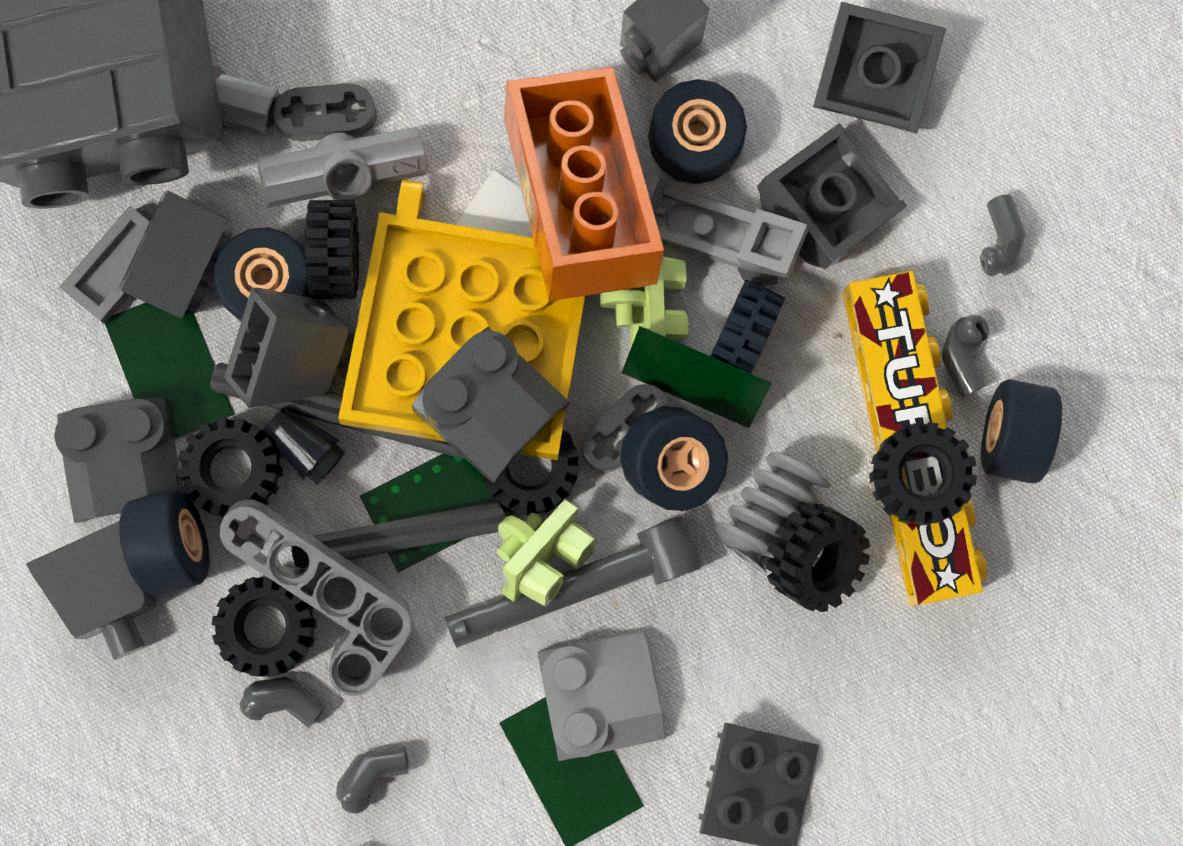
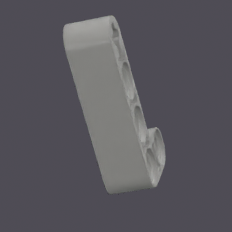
(309, 585)

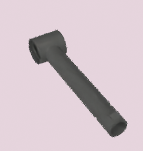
(663, 553)

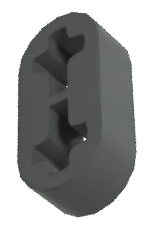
(324, 99)
(615, 419)

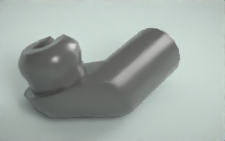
(1009, 240)
(960, 351)
(280, 695)
(364, 772)

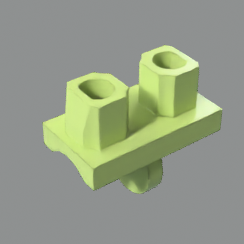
(646, 305)
(534, 544)

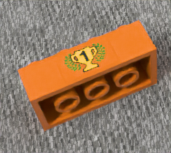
(582, 183)

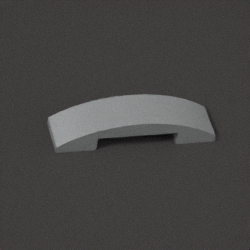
(724, 232)

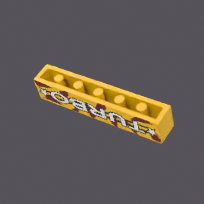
(899, 390)

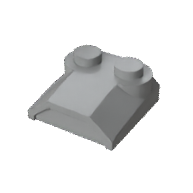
(601, 695)

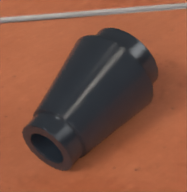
(304, 445)

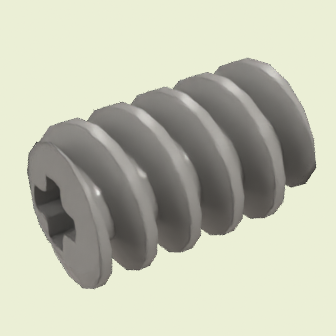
(769, 507)

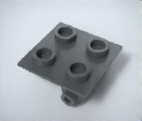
(758, 787)

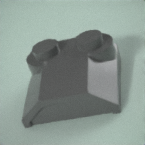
(879, 67)
(832, 193)
(488, 402)
(116, 454)

